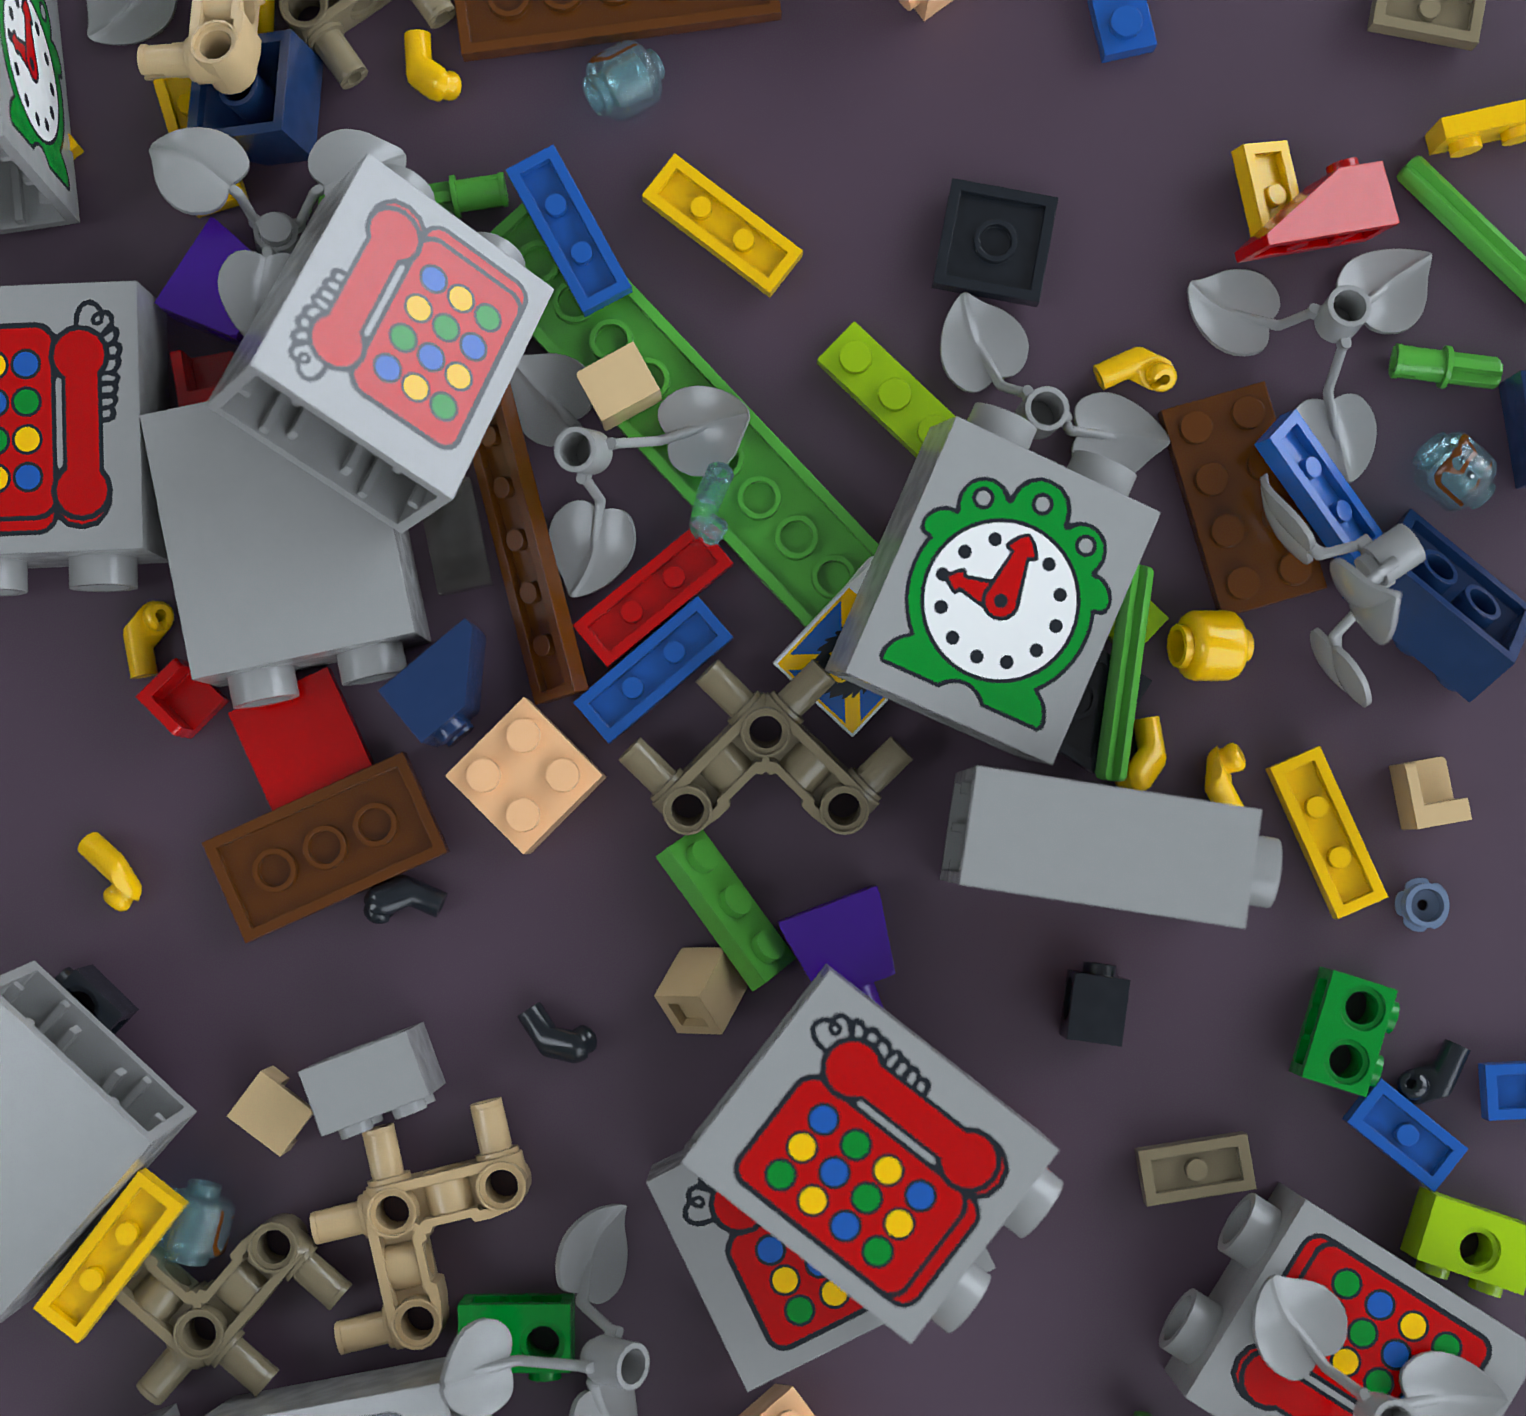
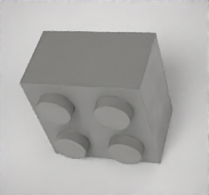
(379, 1076)

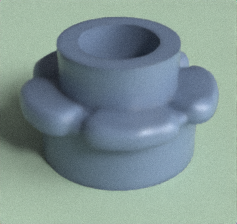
(1436, 904)

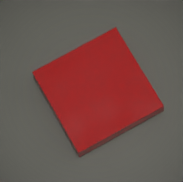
(302, 740)

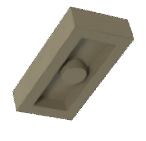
(1430, 21)
(1195, 1168)

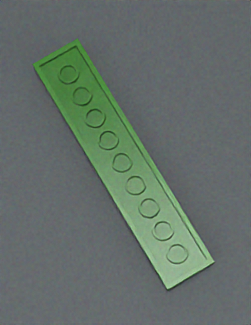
(775, 508)

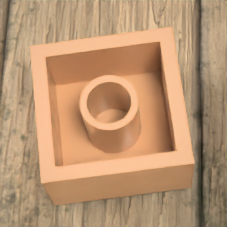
(526, 776)

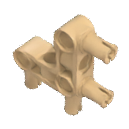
(218, 50)
(404, 1248)

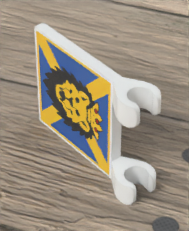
(843, 701)

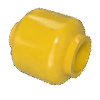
(1210, 645)

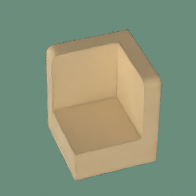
(619, 386)
(1426, 794)
(701, 991)
(271, 1111)

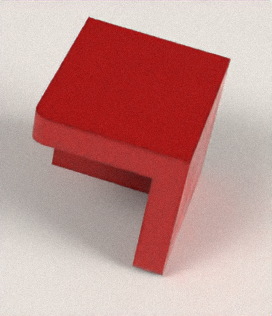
(197, 376)
(179, 701)

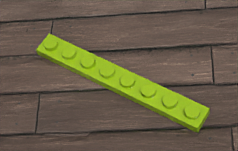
(900, 403)

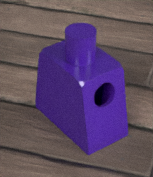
(193, 288)
(845, 935)

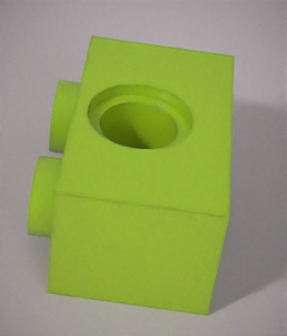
(1438, 1229)

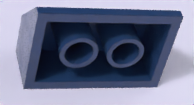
(1456, 615)

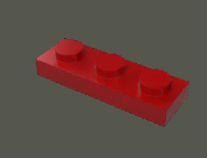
(651, 596)

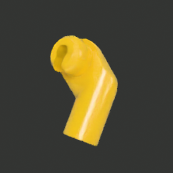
(1150, 755)

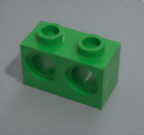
(1329, 1027)
(521, 1315)

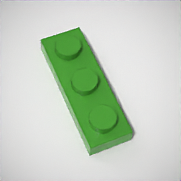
(726, 908)

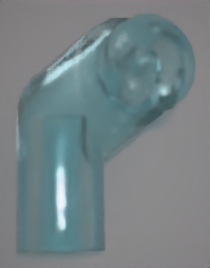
(708, 499)

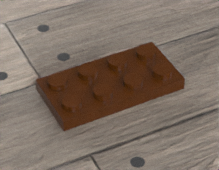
(1223, 500)
(325, 847)

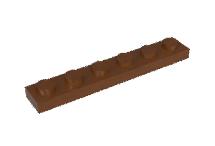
(527, 558)

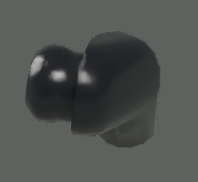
(400, 893)
(554, 1041)
(1437, 1079)

